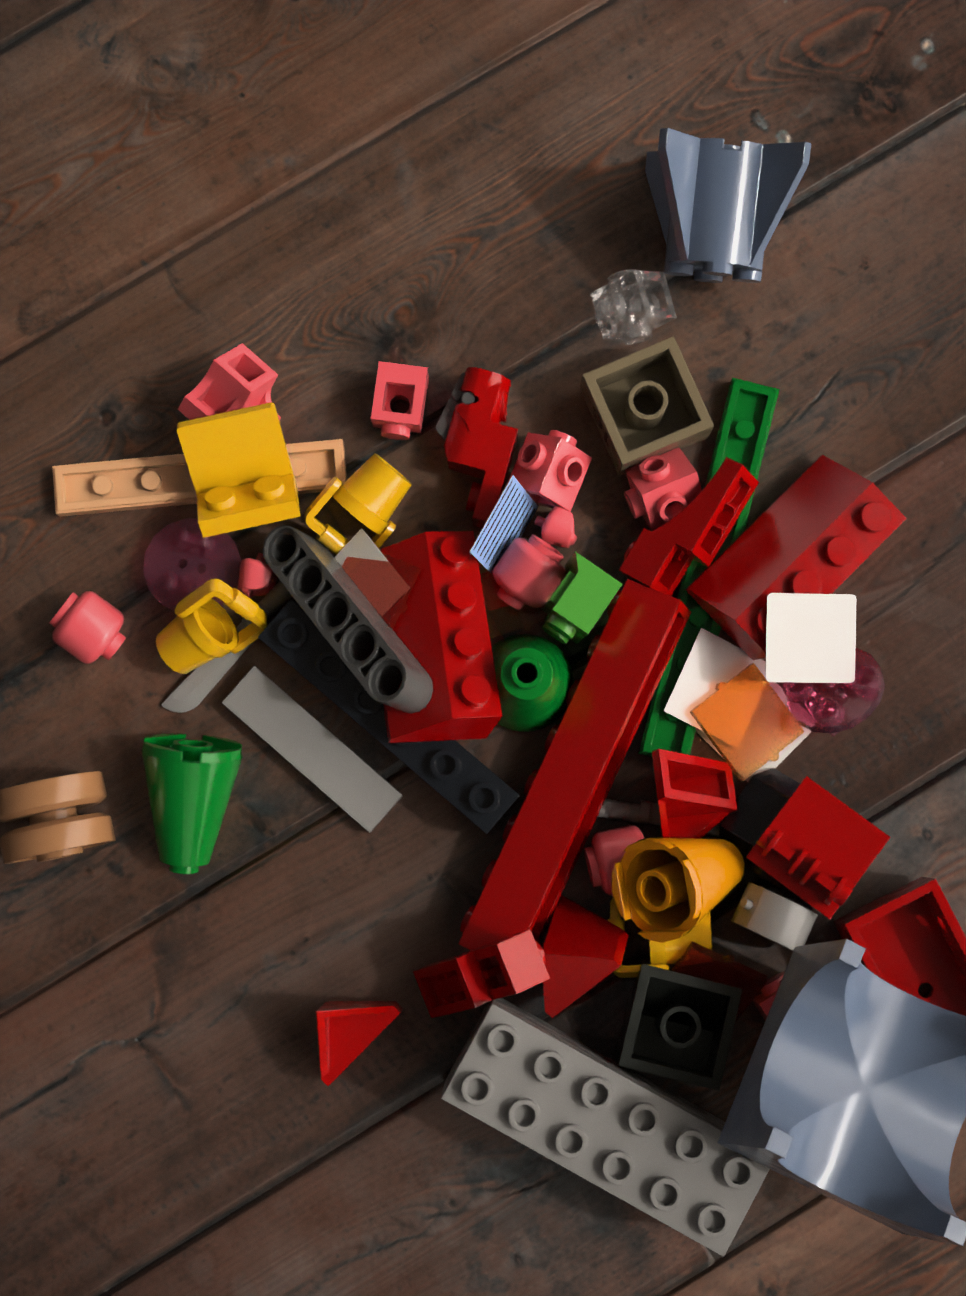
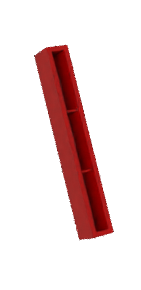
(578, 766)

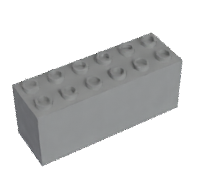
(603, 1123)

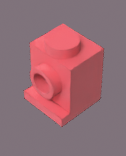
(399, 383)

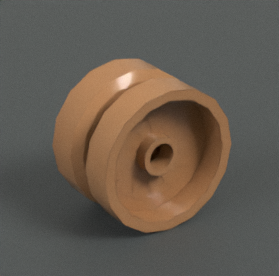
(53, 818)

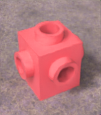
(551, 469)
(661, 487)

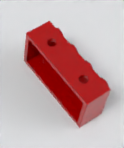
(913, 941)

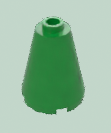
(537, 703)
(189, 794)

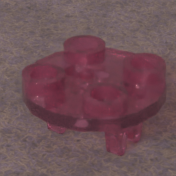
(182, 542)
(824, 711)

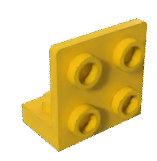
(239, 469)

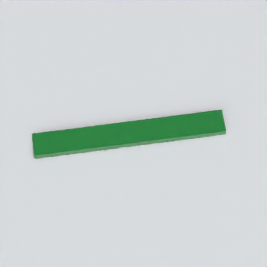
(743, 439)

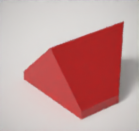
(692, 793)
(578, 954)
(347, 1030)

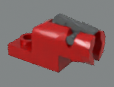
(476, 438)

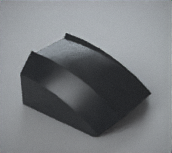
(756, 809)

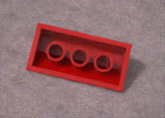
(797, 545)
(449, 638)

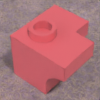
(232, 383)

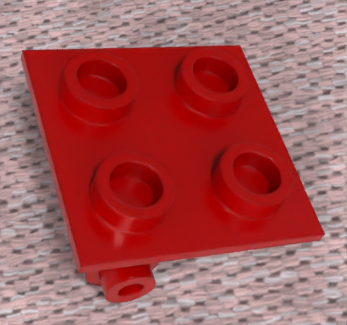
(818, 847)

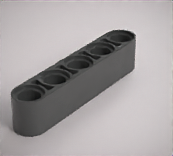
(347, 620)

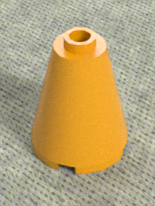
(674, 883)

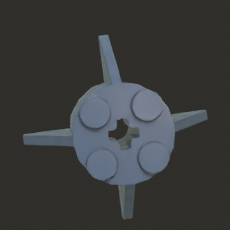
(721, 201)

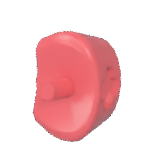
(557, 527)
(255, 577)

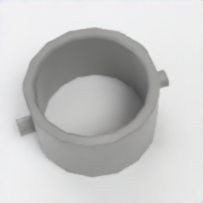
(774, 917)

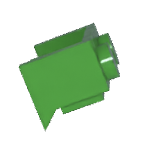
(578, 600)

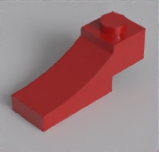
(695, 533)
(482, 974)

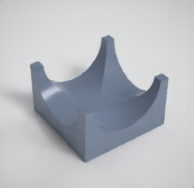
(857, 1093)

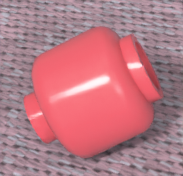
(528, 572)
(88, 627)
(606, 851)

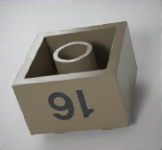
(646, 405)

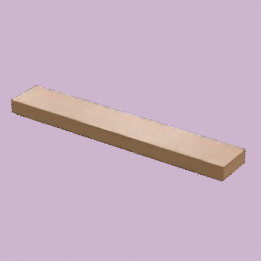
(167, 480)

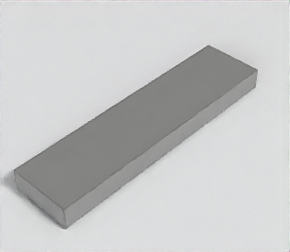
(312, 749)

